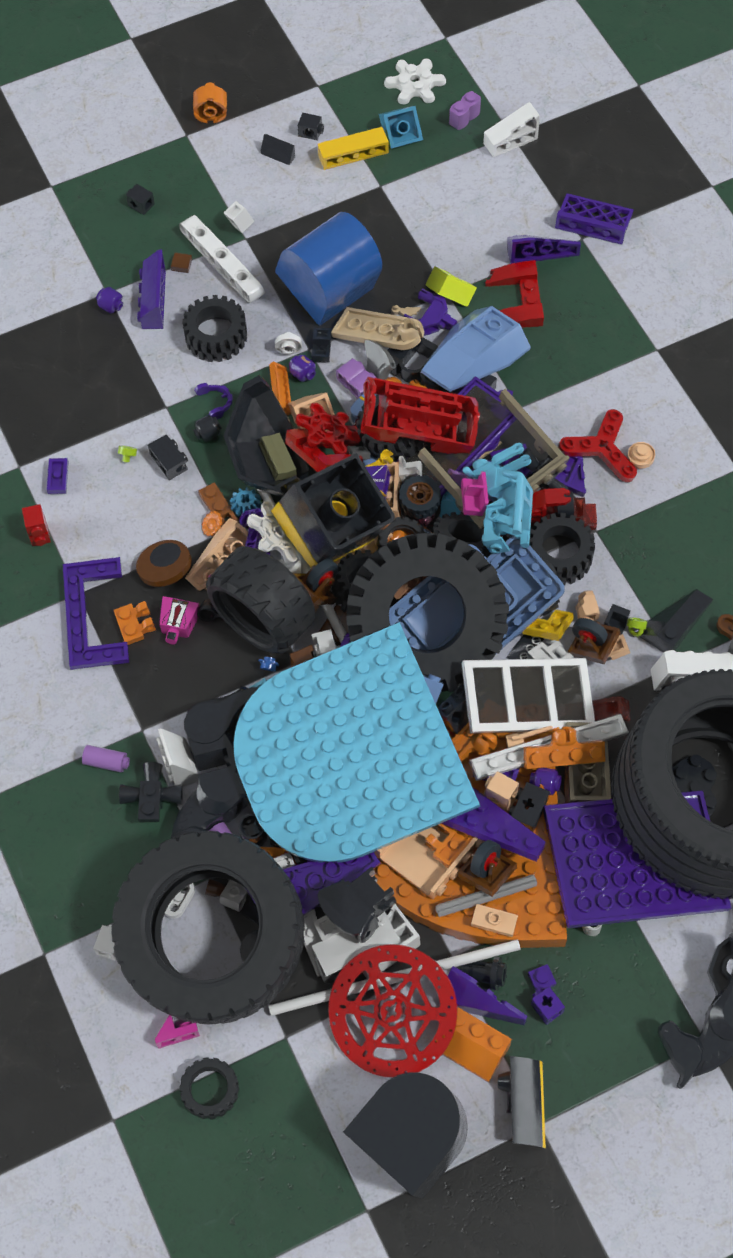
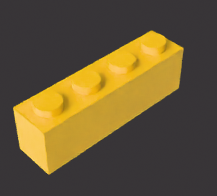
(353, 148)

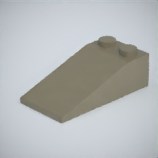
(587, 780)

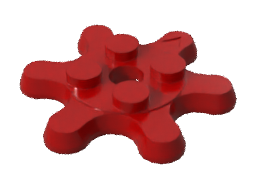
(335, 424)

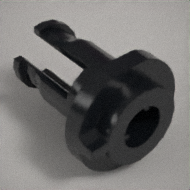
(488, 972)

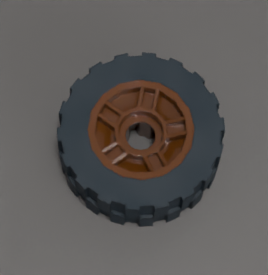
(423, 488)

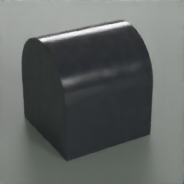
(411, 1130)

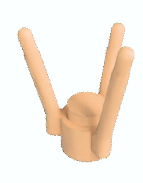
(517, 738)

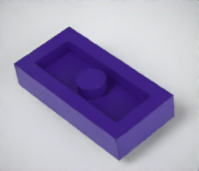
(57, 476)

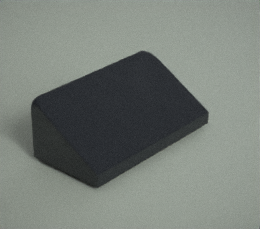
(277, 149)

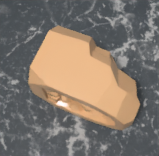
(587, 606)

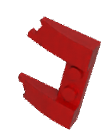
(525, 274)
(297, 441)

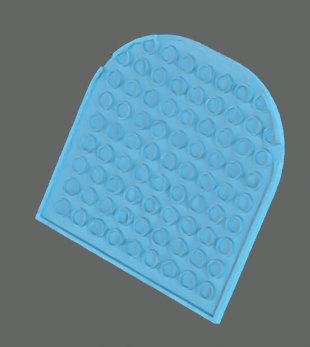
(349, 752)

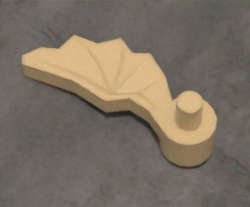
(410, 311)

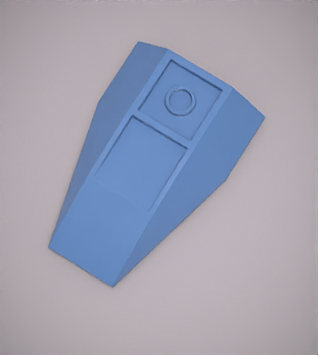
(476, 347)

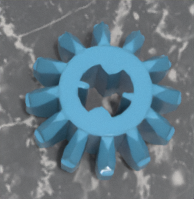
(245, 501)

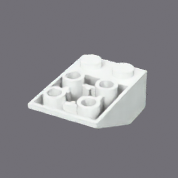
(177, 758)

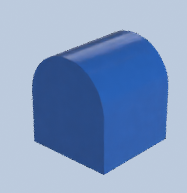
(331, 266)

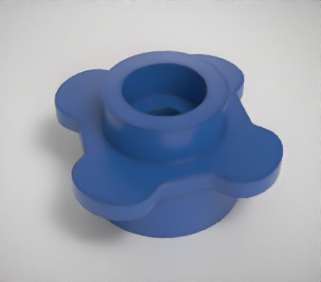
(268, 664)

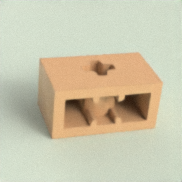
(501, 790)

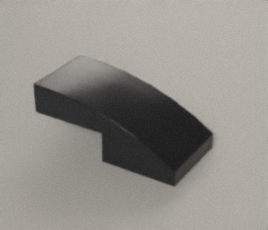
(321, 345)

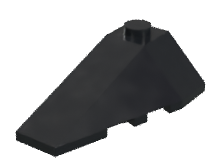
(673, 624)

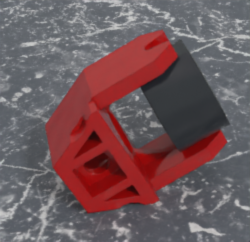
(551, 501)

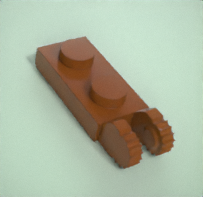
(216, 502)

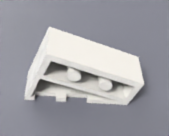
(513, 131)
(404, 931)

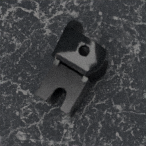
(356, 904)

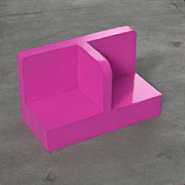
(474, 495)

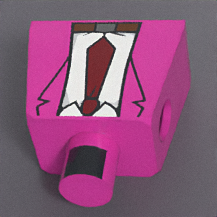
(177, 618)

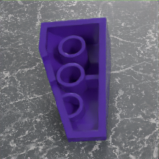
(482, 1001)

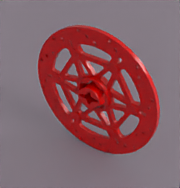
(432, 1013)

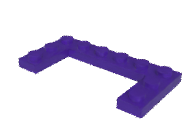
(80, 653)

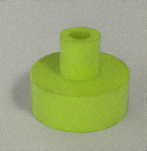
(127, 451)

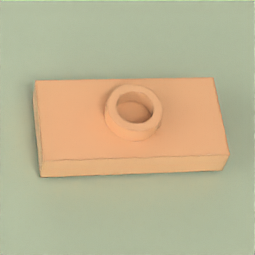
(494, 920)

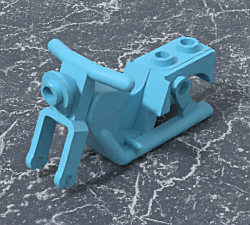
(511, 496)

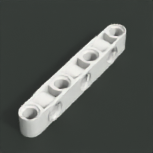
(222, 259)

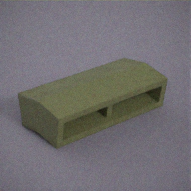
(277, 457)

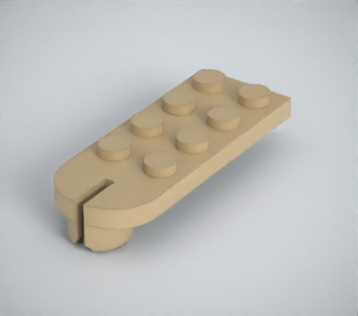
(382, 328)

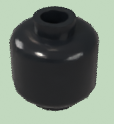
(207, 428)

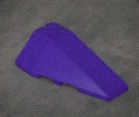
(538, 248)

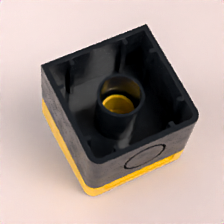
(333, 512)

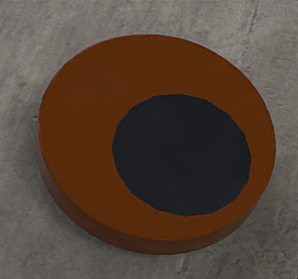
(163, 563)

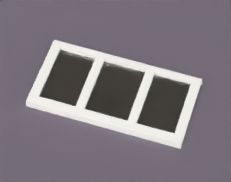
(526, 694)

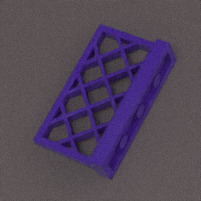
(592, 226)

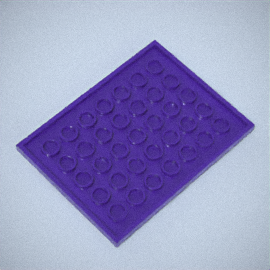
(604, 877)

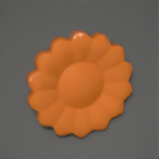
(211, 523)

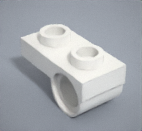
(233, 896)

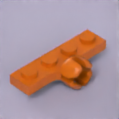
(473, 742)
(564, 751)

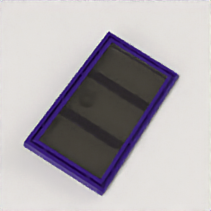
(492, 423)

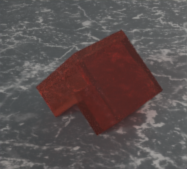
(586, 512)

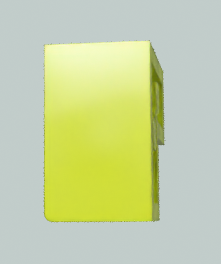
(450, 286)

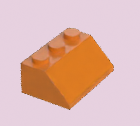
(477, 1046)

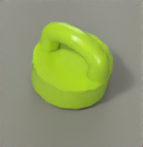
(637, 623)

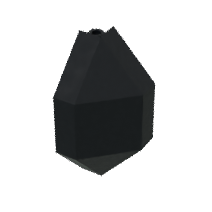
(255, 416)

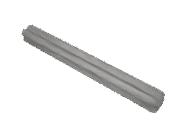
(481, 897)

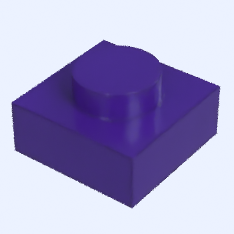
(542, 978)

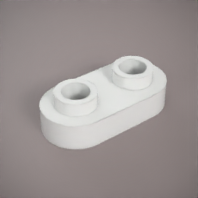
(181, 901)

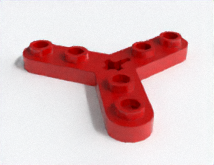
(610, 454)

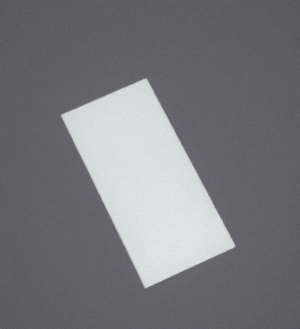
(341, 948)

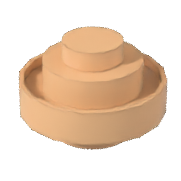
(641, 455)

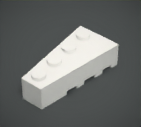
(677, 665)

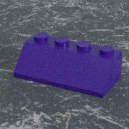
(152, 292)

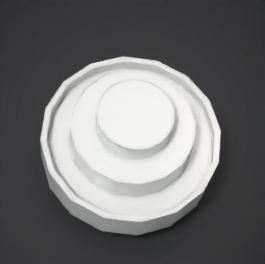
(288, 343)

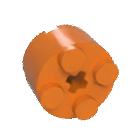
(210, 103)

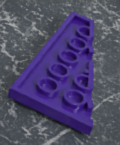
(495, 824)

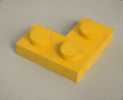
(552, 628)

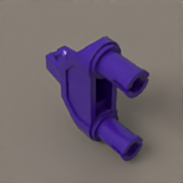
(436, 315)

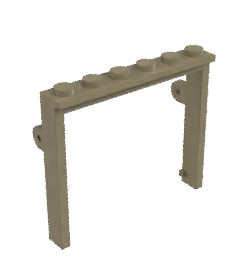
(542, 445)

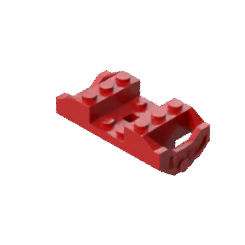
(419, 415)

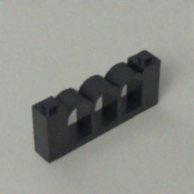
(427, 349)

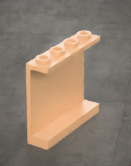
(417, 864)

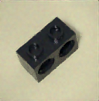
(454, 710)

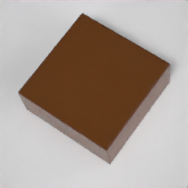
(181, 262)

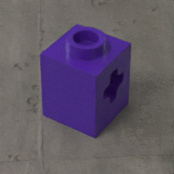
(547, 1013)

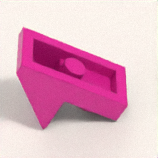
(170, 1035)

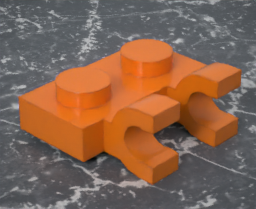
(129, 624)
(451, 847)

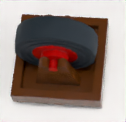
(319, 581)
(593, 640)
(487, 868)

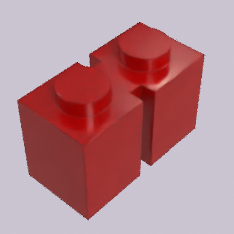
(36, 525)

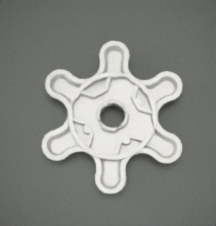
(415, 89)
(270, 540)

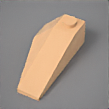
(224, 542)

